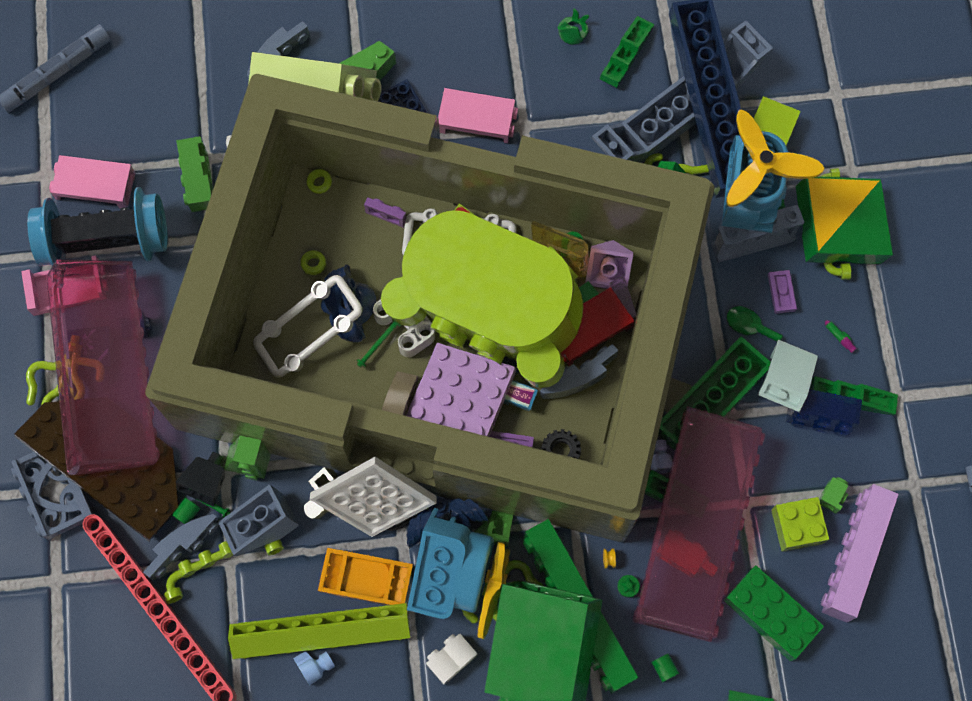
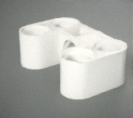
(411, 335)

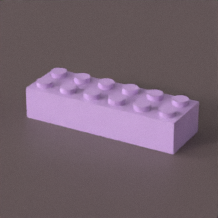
(859, 553)

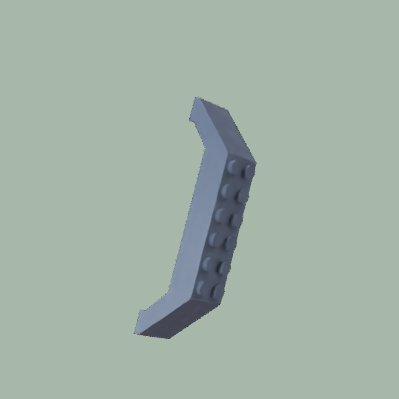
(672, 111)

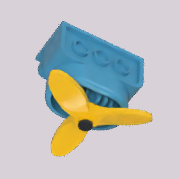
(759, 175)
(454, 571)

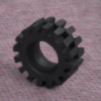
(564, 437)

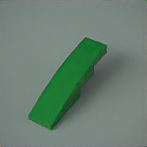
(626, 51)
(872, 398)

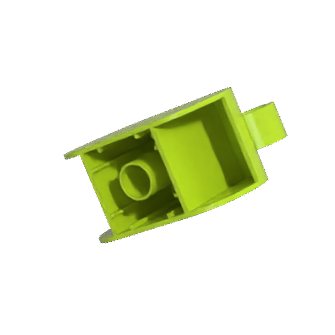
(489, 289)

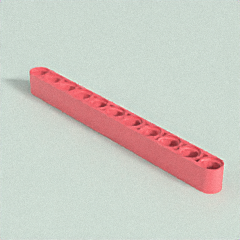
(151, 602)

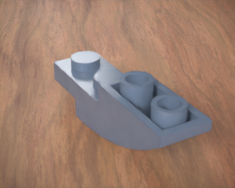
(283, 42)
(578, 380)
(186, 536)

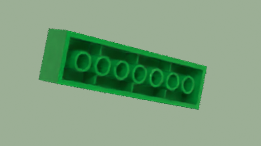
(563, 575)

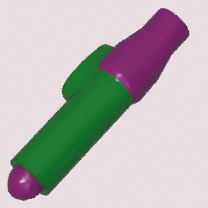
(842, 337)

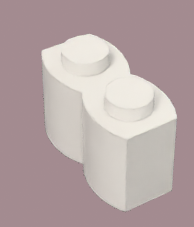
(451, 658)

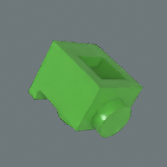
(834, 494)

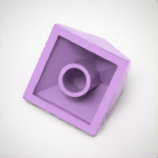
(608, 263)

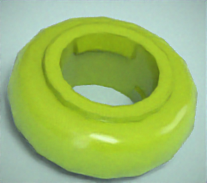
(324, 187)
(310, 255)

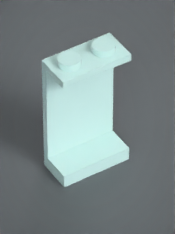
(789, 375)

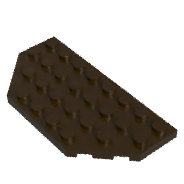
(136, 495)

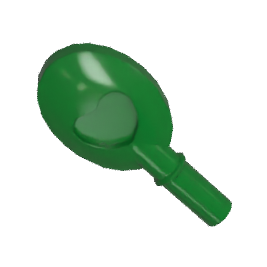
(749, 323)

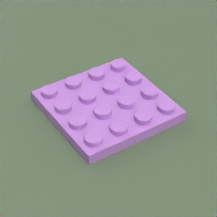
(461, 390)

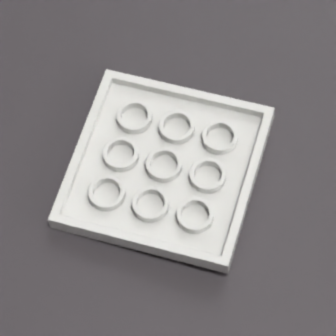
(373, 497)

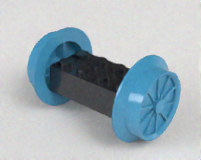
(56, 235)

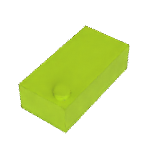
(776, 118)

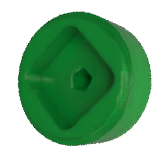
(628, 586)

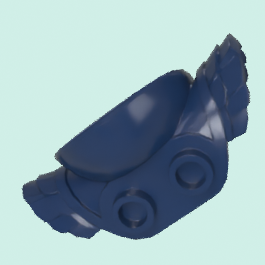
(334, 304)
(464, 511)

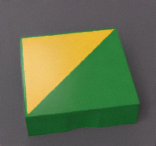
(844, 220)

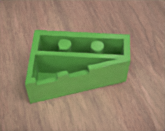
(374, 57)
(195, 173)
(248, 457)

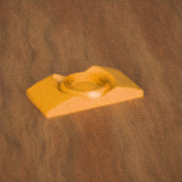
(365, 577)

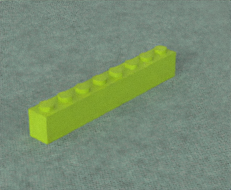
(319, 631)

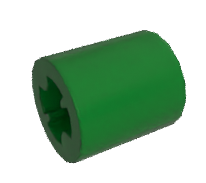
(186, 511)
(665, 667)

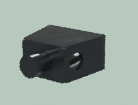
(203, 479)

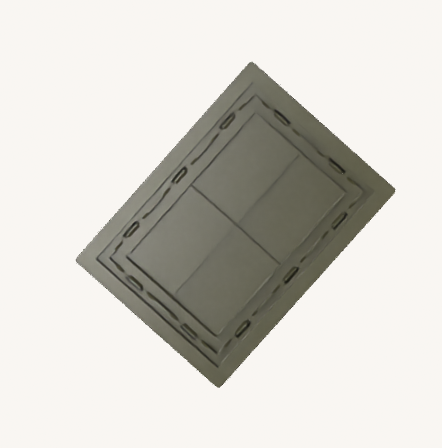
(333, 407)

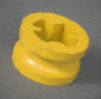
(609, 558)

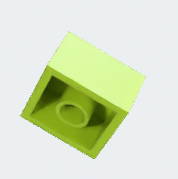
(800, 524)

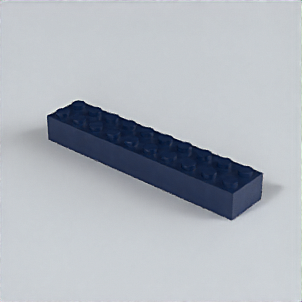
(708, 83)

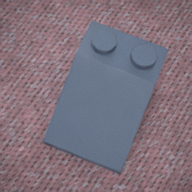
(258, 521)

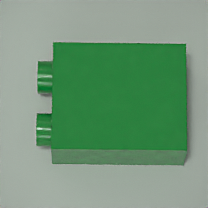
(542, 644)

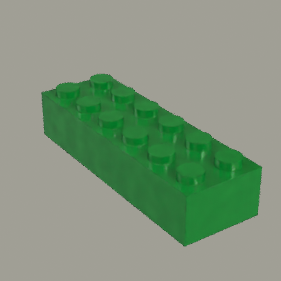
(719, 387)

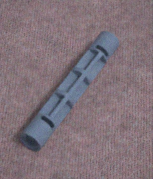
(54, 68)

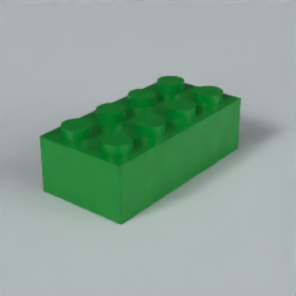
(773, 613)

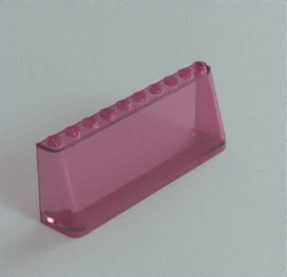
(100, 366)
(699, 525)

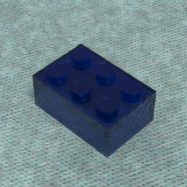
(827, 412)

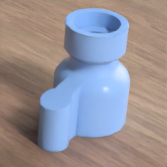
(661, 460)
(313, 669)

